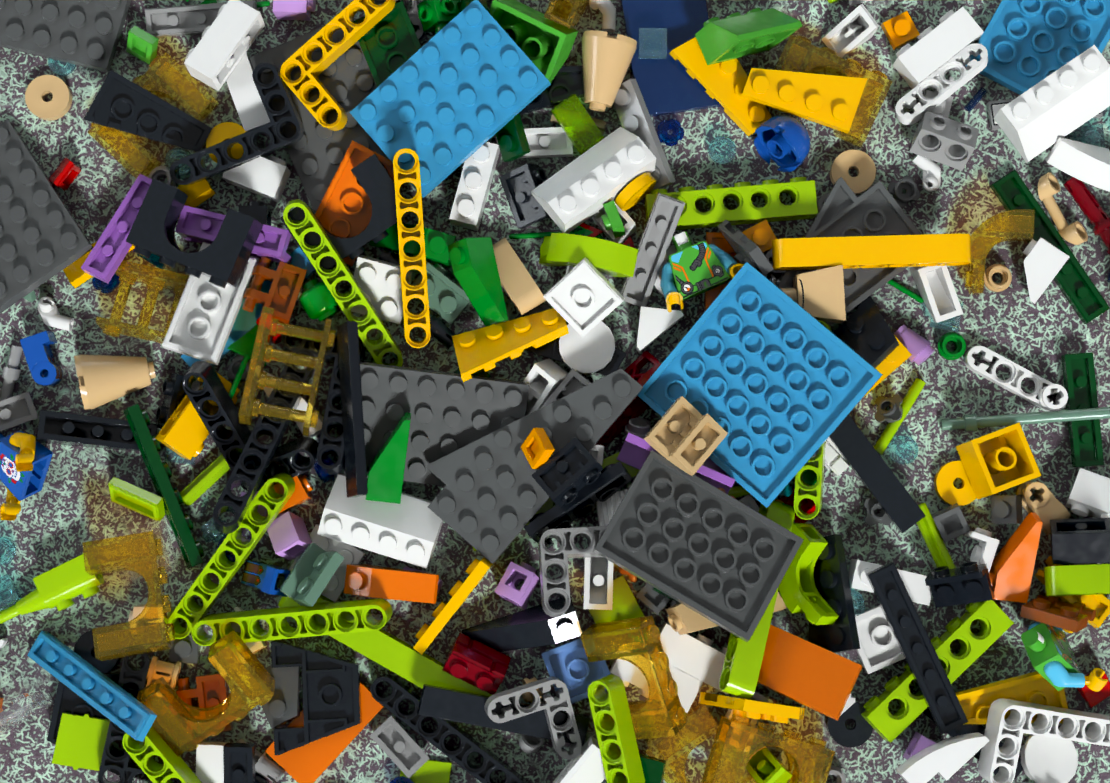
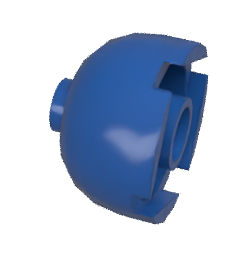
(783, 141)

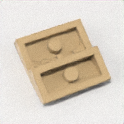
(685, 436)

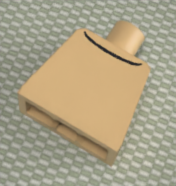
(820, 293)

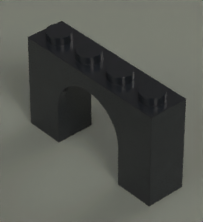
(381, 191)
(221, 261)

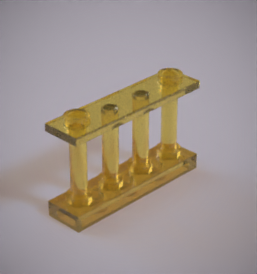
(155, 280)
(258, 379)

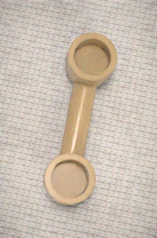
(1073, 233)

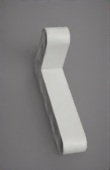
(1045, 725)

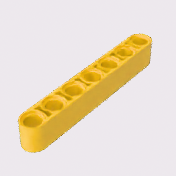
(871, 251)
(416, 262)

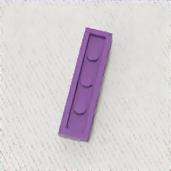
(112, 244)

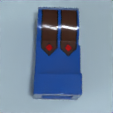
(41, 359)
(263, 576)

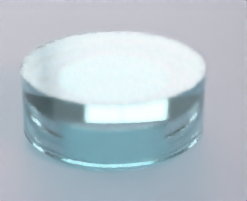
(903, 450)

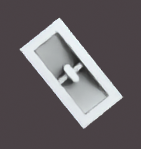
(851, 32)
(653, 324)

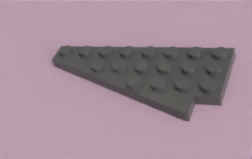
(867, 215)
(490, 480)

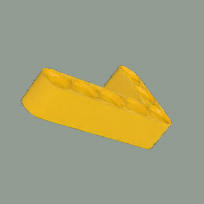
(331, 52)

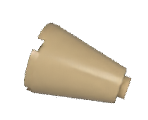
(604, 66)
(111, 377)

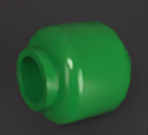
(318, 301)

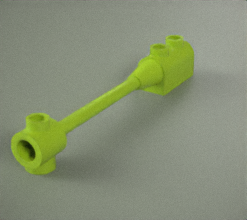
(56, 589)

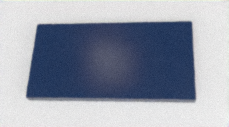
(665, 82)

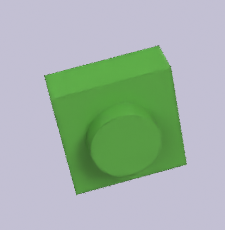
(142, 44)
(612, 220)

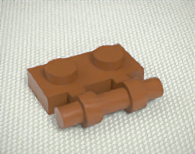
(283, 291)
(1058, 613)
(210, 691)

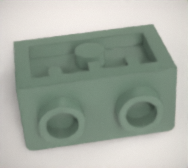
(444, 296)
(311, 575)

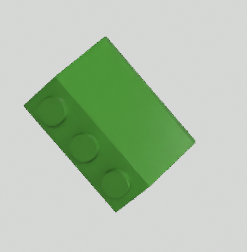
(744, 34)
(539, 38)

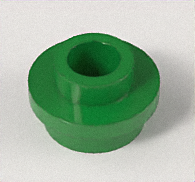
(957, 339)

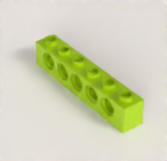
(801, 191)
(993, 625)

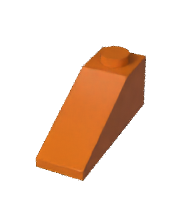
(1014, 564)
(391, 583)

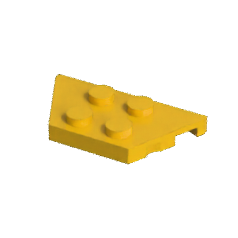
(753, 708)

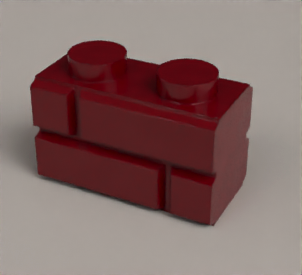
(476, 664)

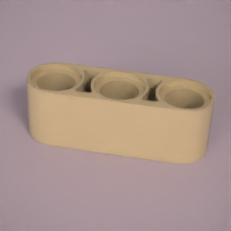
(516, 278)

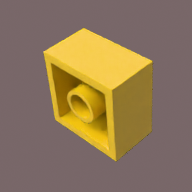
(998, 461)

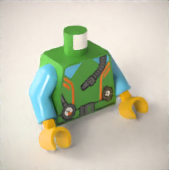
(694, 270)
(1055, 660)

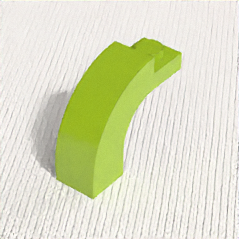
(605, 255)
(798, 583)

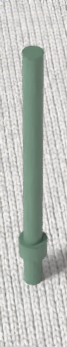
(971, 422)

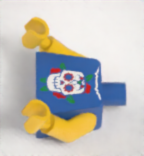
(22, 470)

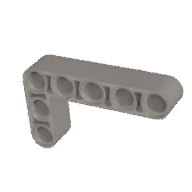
(560, 560)

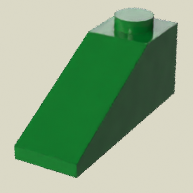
(435, 245)
(478, 275)
(388, 466)

